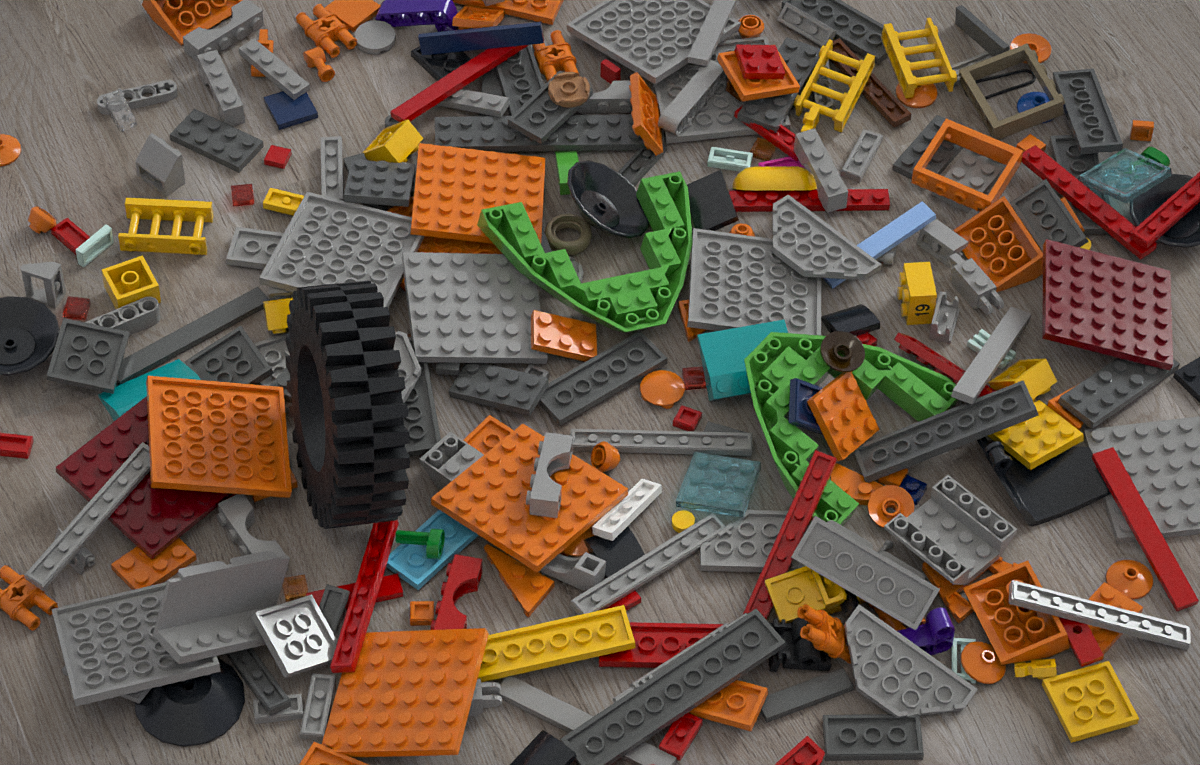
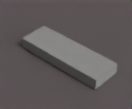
(806, 24)
(861, 155)
(317, 706)

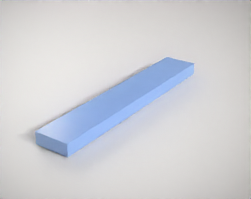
(893, 234)

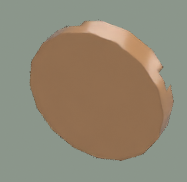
(569, 89)

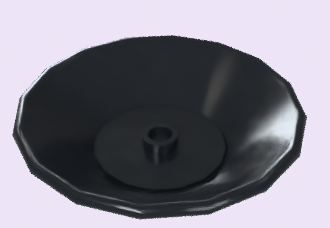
(606, 199)
(1184, 232)
(26, 334)
(193, 714)

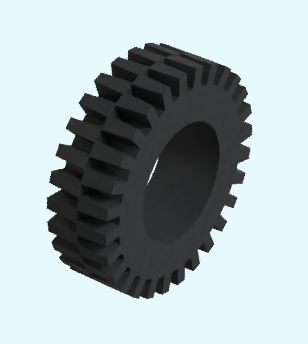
(347, 404)

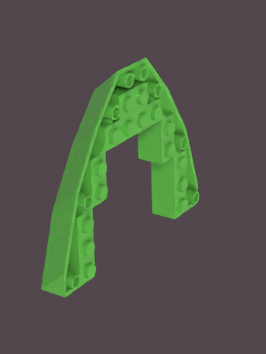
(620, 301)
(792, 356)

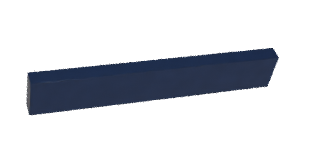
(481, 38)

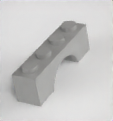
(245, 20)
(226, 97)
(612, 100)
(829, 184)
(554, 456)
(238, 517)
(579, 572)

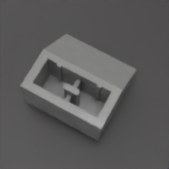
(160, 165)
(448, 459)

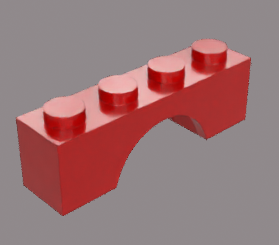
(463, 578)

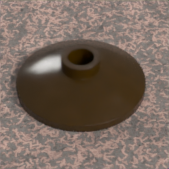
(845, 344)

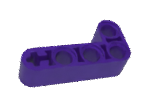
(418, 12)
(935, 635)

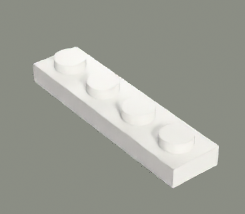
(627, 510)

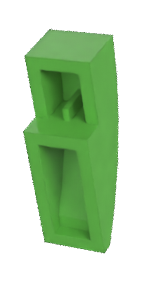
(564, 162)

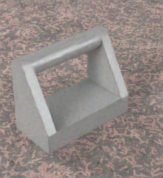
(53, 281)

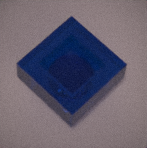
(914, 487)

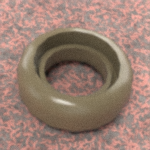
(568, 221)

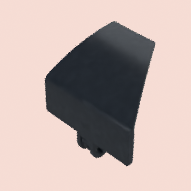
(1051, 488)

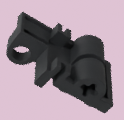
(798, 651)

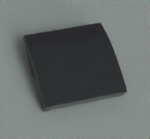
(853, 320)
(616, 553)
(545, 751)

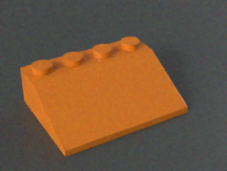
(184, 16)
(1002, 246)
(1012, 630)

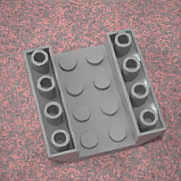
(954, 532)

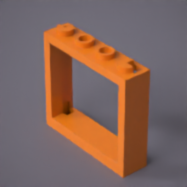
(977, 143)

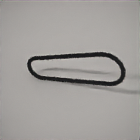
(1003, 75)

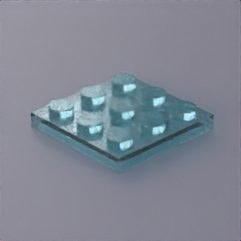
(1125, 175)
(718, 484)

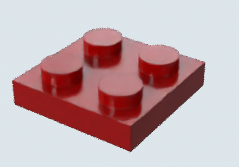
(759, 61)

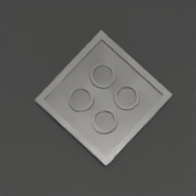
(296, 635)

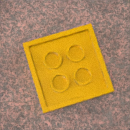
(1039, 437)
(1090, 701)

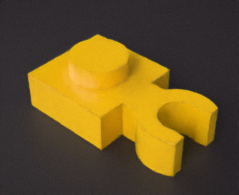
(811, 118)
(1037, 668)

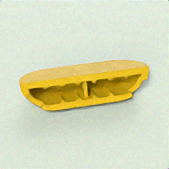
(774, 178)

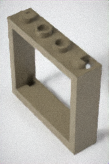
(1022, 120)

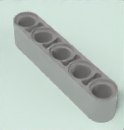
(692, 98)
(131, 317)

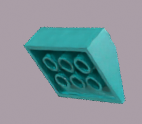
(724, 357)
(133, 391)

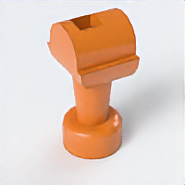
(316, 58)

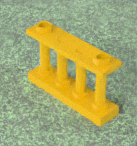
(903, 67)
(849, 99)
(166, 210)

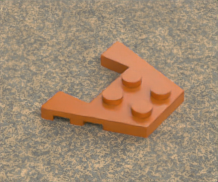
(949, 593)

